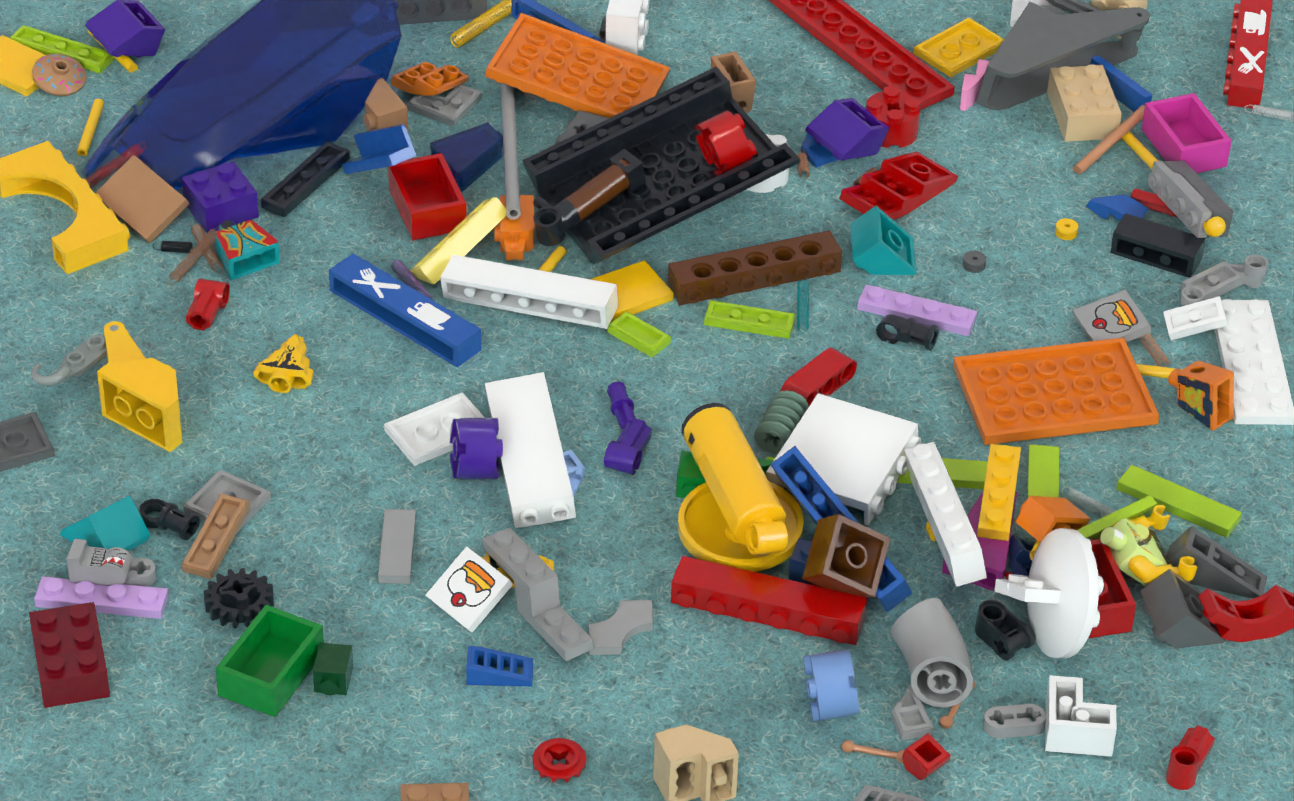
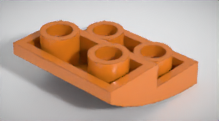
(428, 80)

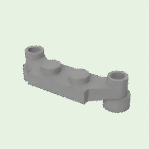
(1223, 279)

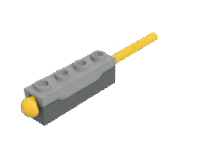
(1185, 193)

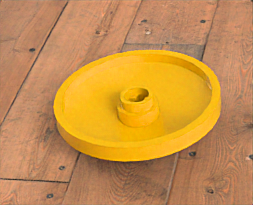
(710, 539)

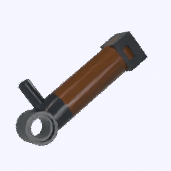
(553, 221)

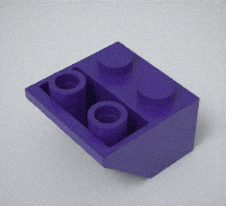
(127, 29)
(848, 130)

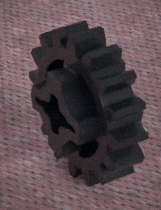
(237, 597)

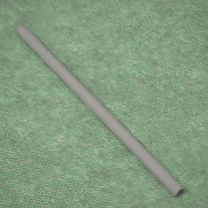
(510, 152)

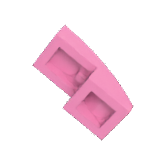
(972, 85)

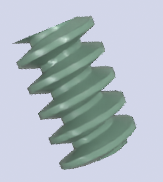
(780, 420)

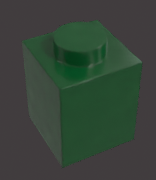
(333, 669)

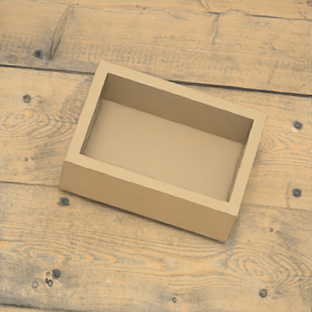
(1083, 102)

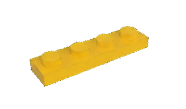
(999, 492)

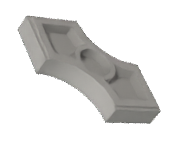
(613, 633)

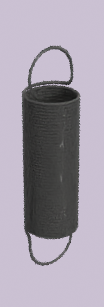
(602, 34)

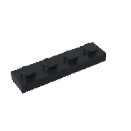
(305, 179)

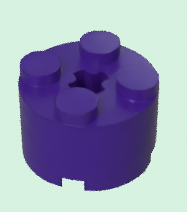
(475, 448)

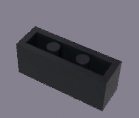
(1157, 245)

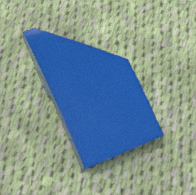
(1116, 206)

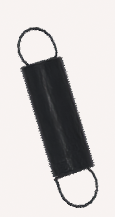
(175, 246)

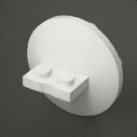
(1059, 592)

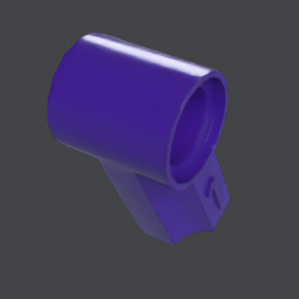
(627, 451)

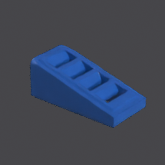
(480, 673)

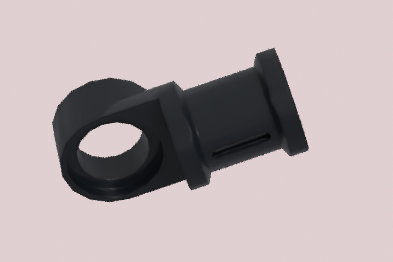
(908, 331)
(169, 518)

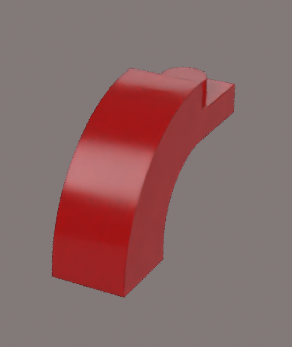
(1250, 619)

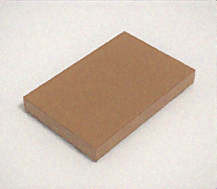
(142, 199)

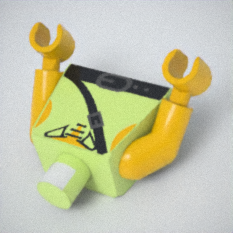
(1140, 551)

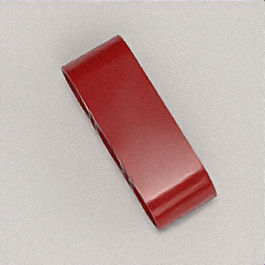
(821, 375)

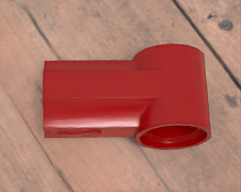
(207, 301)
(1189, 757)

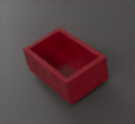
(69, 654)

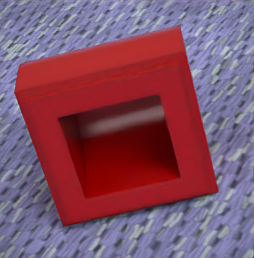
(924, 757)

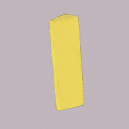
(460, 240)

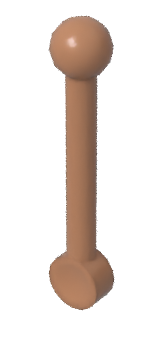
(947, 721)
(848, 746)

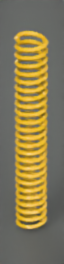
(492, 11)

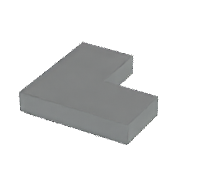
(448, 109)

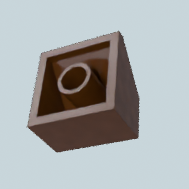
(846, 556)

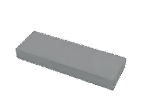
(397, 546)

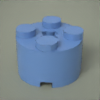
(831, 685)

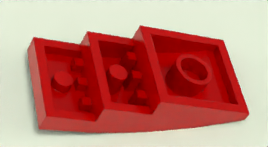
(899, 185)

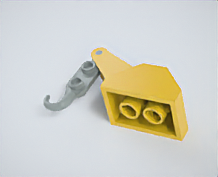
(132, 388)

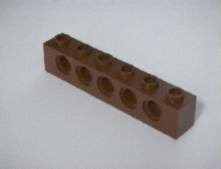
(754, 267)

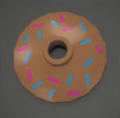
(58, 74)

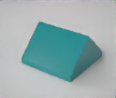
(111, 527)

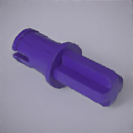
(621, 404)

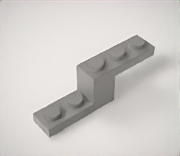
(537, 594)

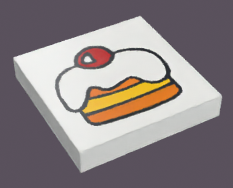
(469, 589)

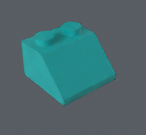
(882, 245)

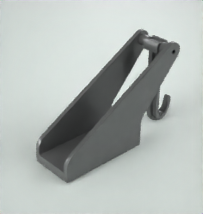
(1056, 40)

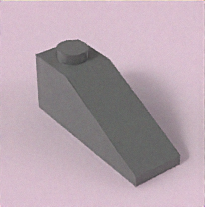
(1217, 566)

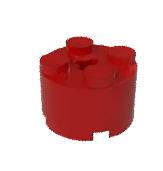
(897, 111)
(724, 141)

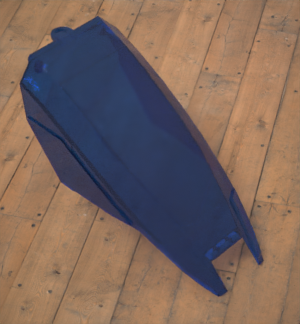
(261, 86)

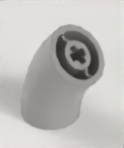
(934, 654)

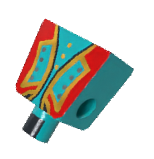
(245, 248)

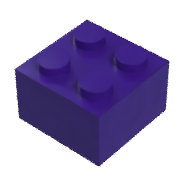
(220, 196)

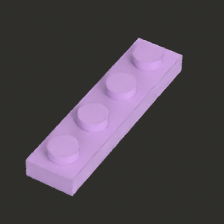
(923, 310)
(108, 599)

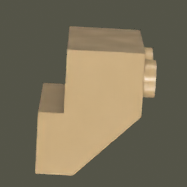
(695, 765)

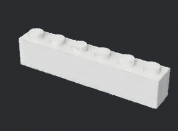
(529, 291)
(945, 514)

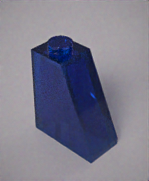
(470, 152)

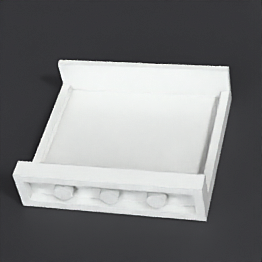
(853, 451)

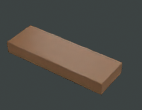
(215, 536)

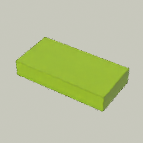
(639, 334)

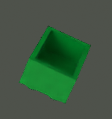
(269, 660)

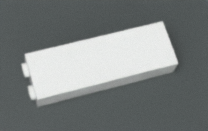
(532, 451)

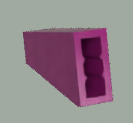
(993, 550)

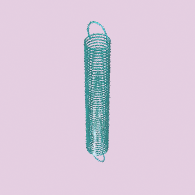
(799, 305)

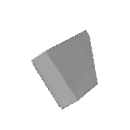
(911, 717)

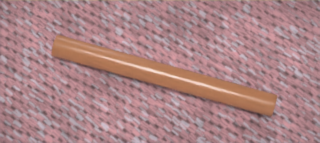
(1109, 141)

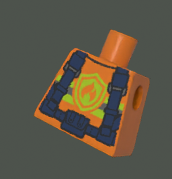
(1205, 392)

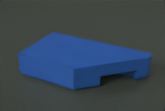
(816, 153)

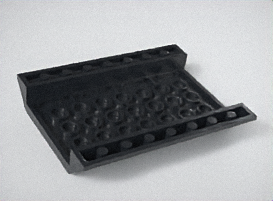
(675, 170)

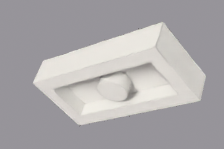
(1195, 318)

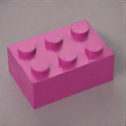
(1186, 131)

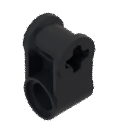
(1001, 629)

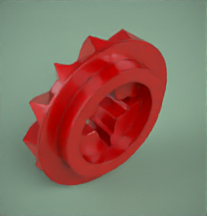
(559, 749)

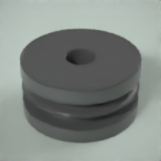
(974, 261)

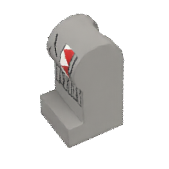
(97, 564)

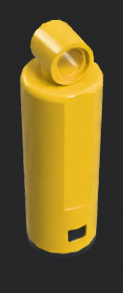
(736, 479)

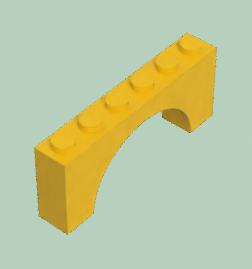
(95, 231)

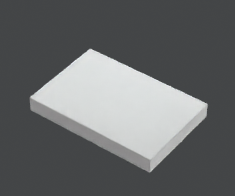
(427, 431)

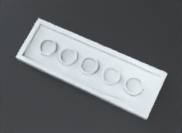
(1253, 354)

